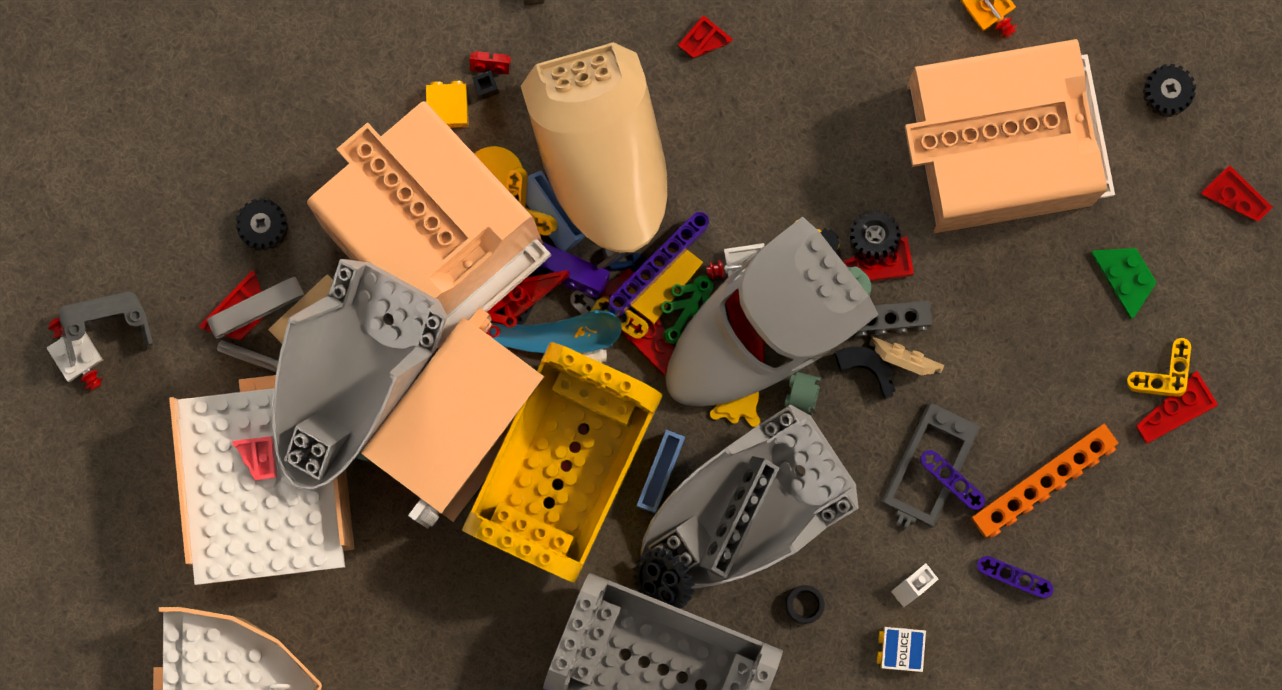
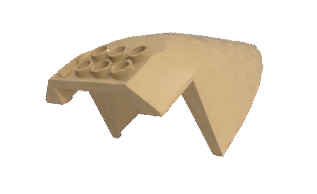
(600, 144)

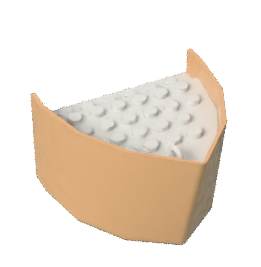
(224, 654)

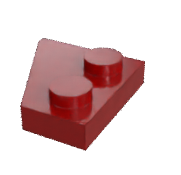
(704, 38)

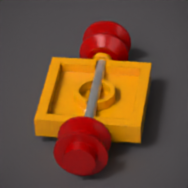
(992, 11)

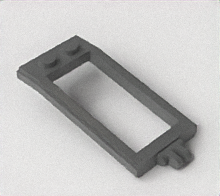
(949, 424)

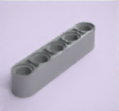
(255, 307)

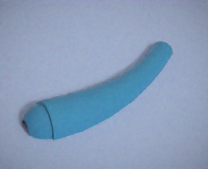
(538, 336)

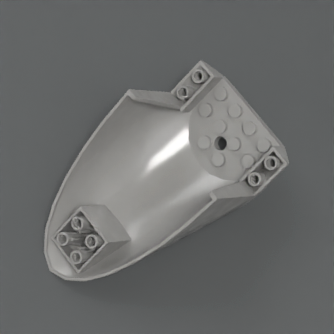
(348, 368)
(791, 513)

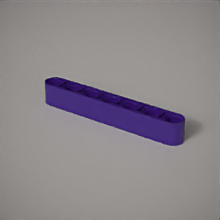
(662, 255)

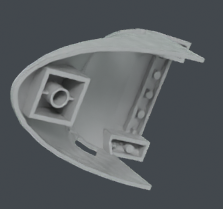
(794, 298)

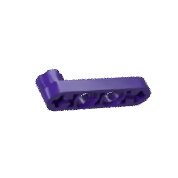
(952, 479)
(1014, 579)

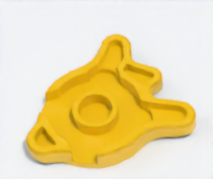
(739, 408)

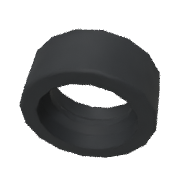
(820, 604)

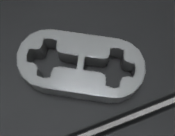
(579, 307)

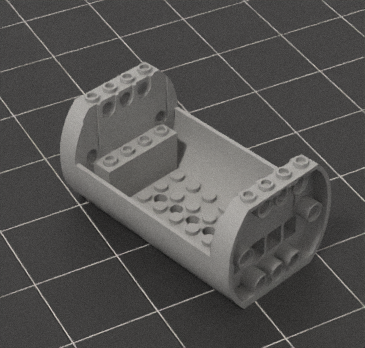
(616, 618)

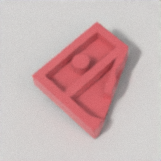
(258, 456)

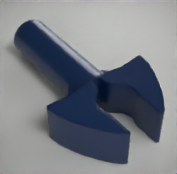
(628, 264)

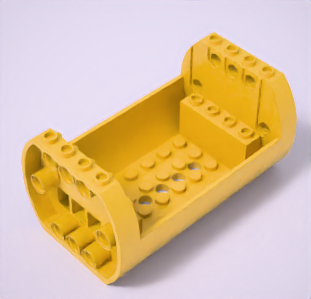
(512, 499)

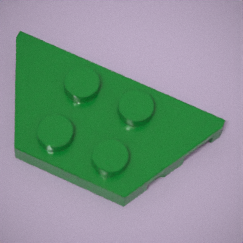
(1127, 276)

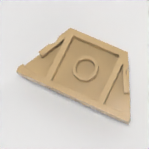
(903, 358)

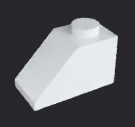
(914, 585)

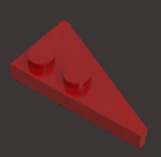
(535, 289)

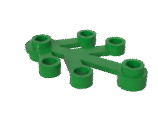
(690, 305)

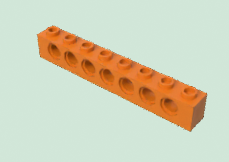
(1100, 435)

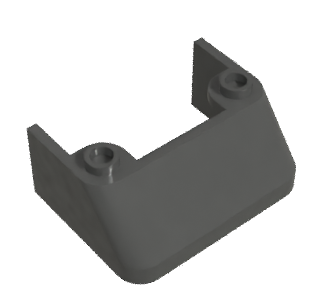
(75, 315)

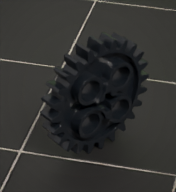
(663, 577)

